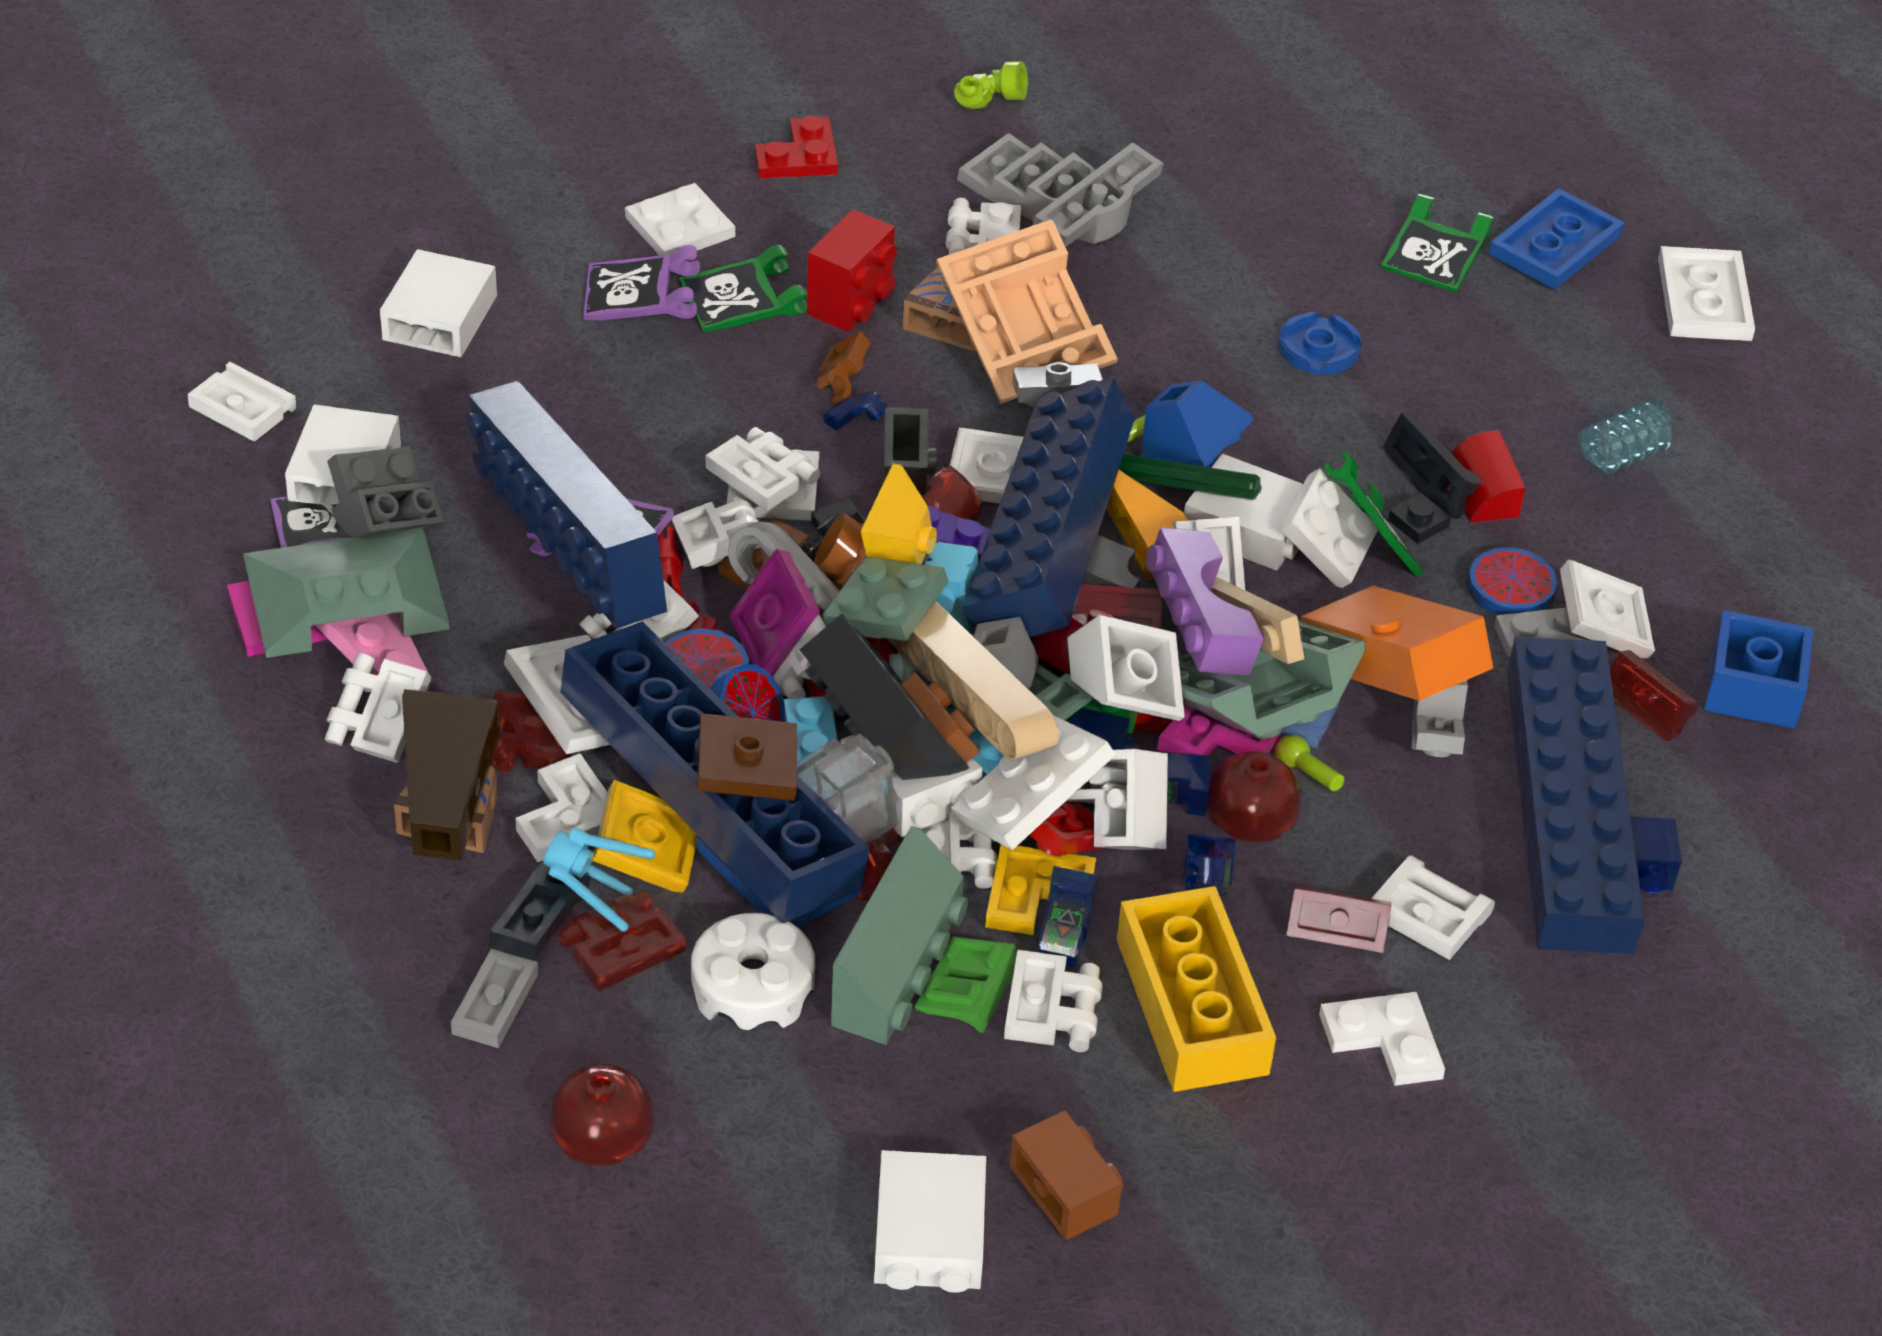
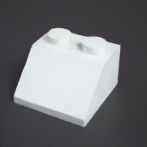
(1128, 666)

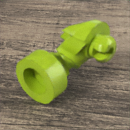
(978, 89)

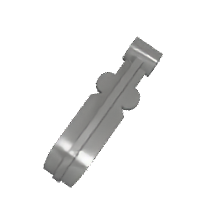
(770, 538)

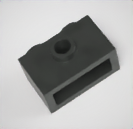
(908, 445)

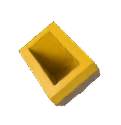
(899, 522)

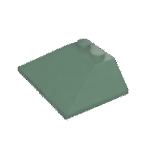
(342, 583)
(1276, 691)

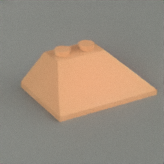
(1022, 305)

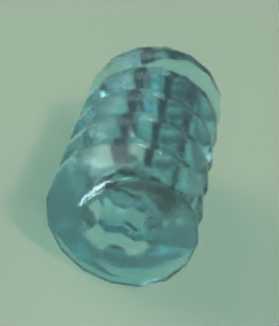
(1627, 436)

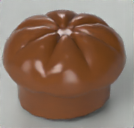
(841, 550)

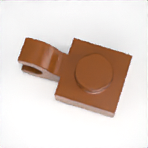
(841, 363)

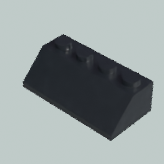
(877, 703)

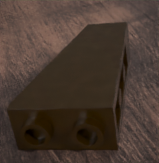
(447, 766)

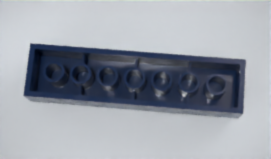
(568, 504)
(1052, 508)
(650, 712)
(1573, 797)

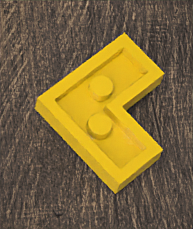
(1020, 883)

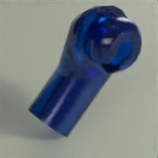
(852, 406)

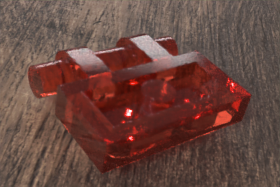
(524, 735)
(620, 954)

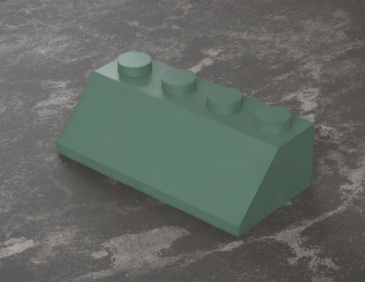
(897, 940)

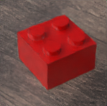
(851, 270)

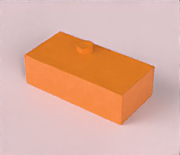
(1409, 641)

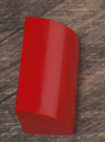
(1501, 486)

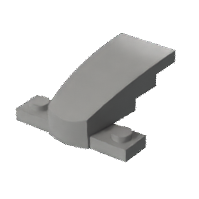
(1079, 199)

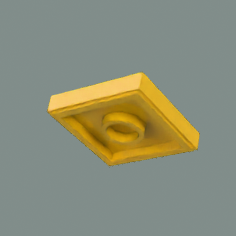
(652, 824)

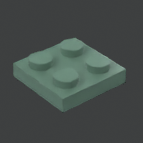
(887, 597)

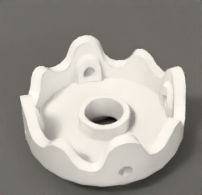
(746, 994)

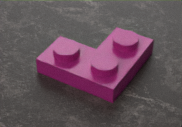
(1201, 735)

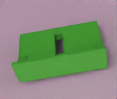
(967, 998)

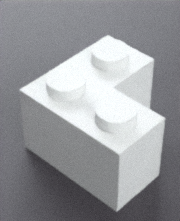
(1129, 800)

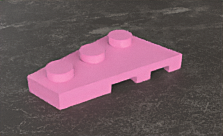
(374, 636)

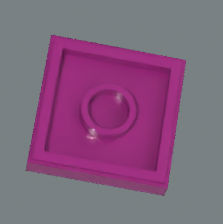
(774, 612)

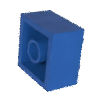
(1759, 669)

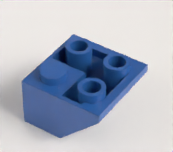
(1191, 424)

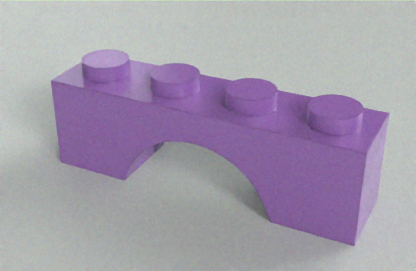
(1214, 632)

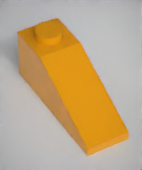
(1140, 516)

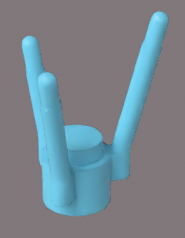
(570, 856)

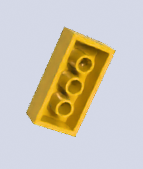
(1195, 989)

